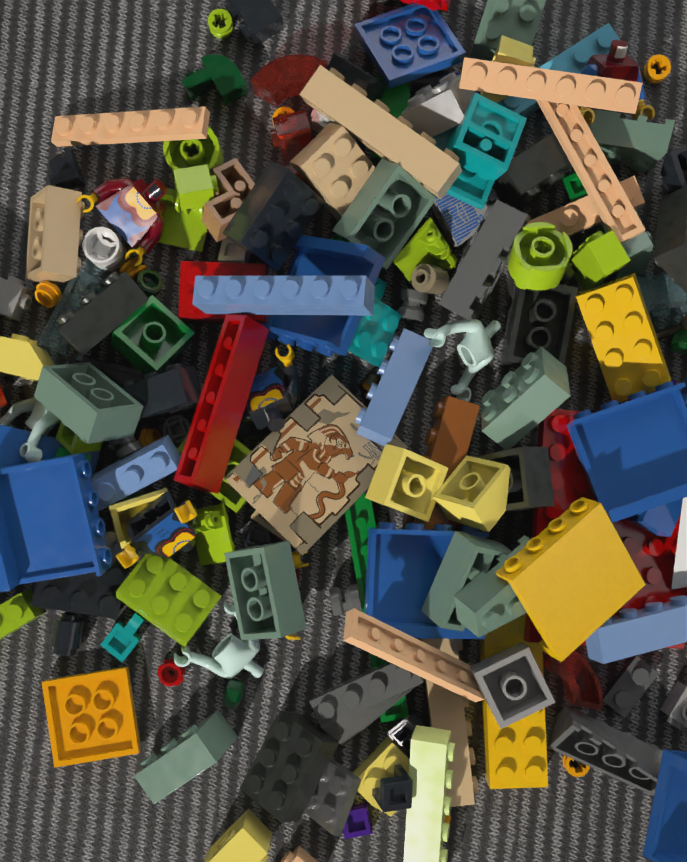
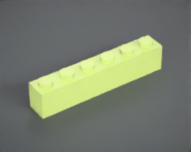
(431, 777)

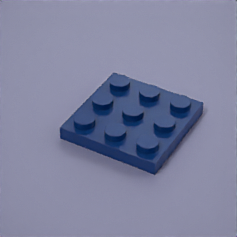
(409, 43)

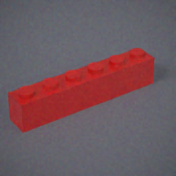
(221, 404)

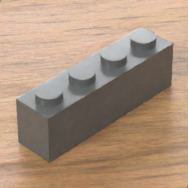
(361, 700)
(606, 749)

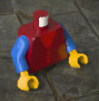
(616, 66)

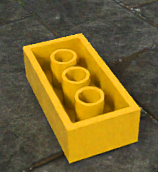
(623, 337)

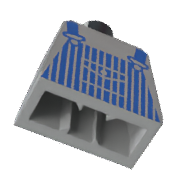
(458, 219)

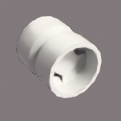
(104, 248)

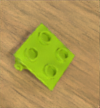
(182, 227)
(425, 248)
(213, 534)

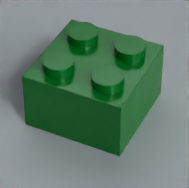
(151, 337)

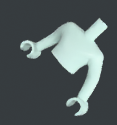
(474, 349)
(40, 421)
(229, 655)

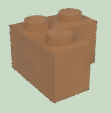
(233, 188)

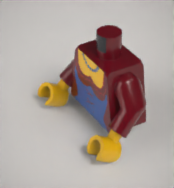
(132, 210)

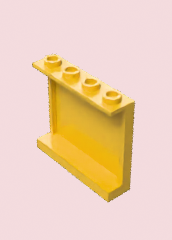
(572, 577)

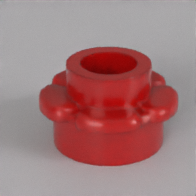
(167, 679)

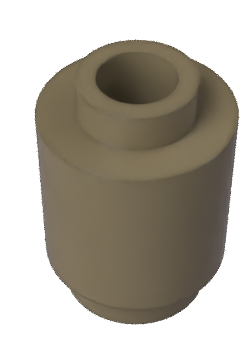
(430, 279)

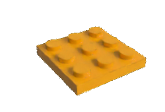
(91, 716)

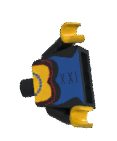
(273, 395)
(160, 529)

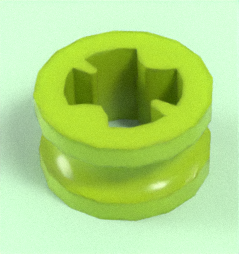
(223, 15)

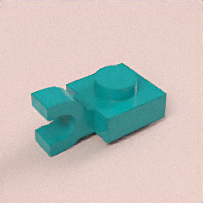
(123, 637)

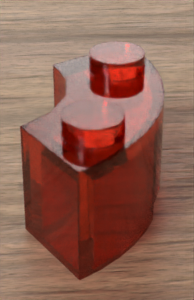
(284, 77)
(292, 135)
(579, 679)

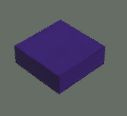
(358, 821)

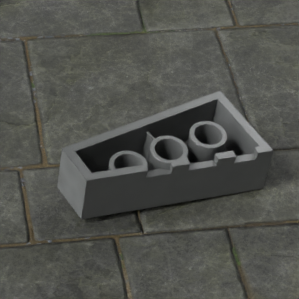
(484, 261)

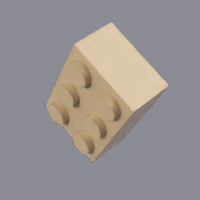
(334, 168)
(54, 235)

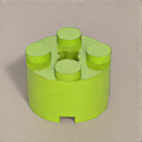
(209, 152)
(539, 256)

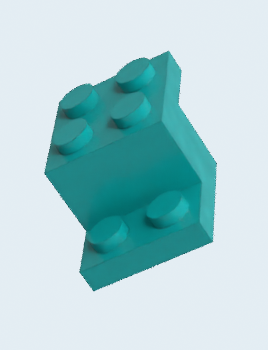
(485, 148)
(375, 331)

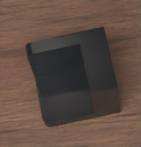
(66, 171)
(394, 791)

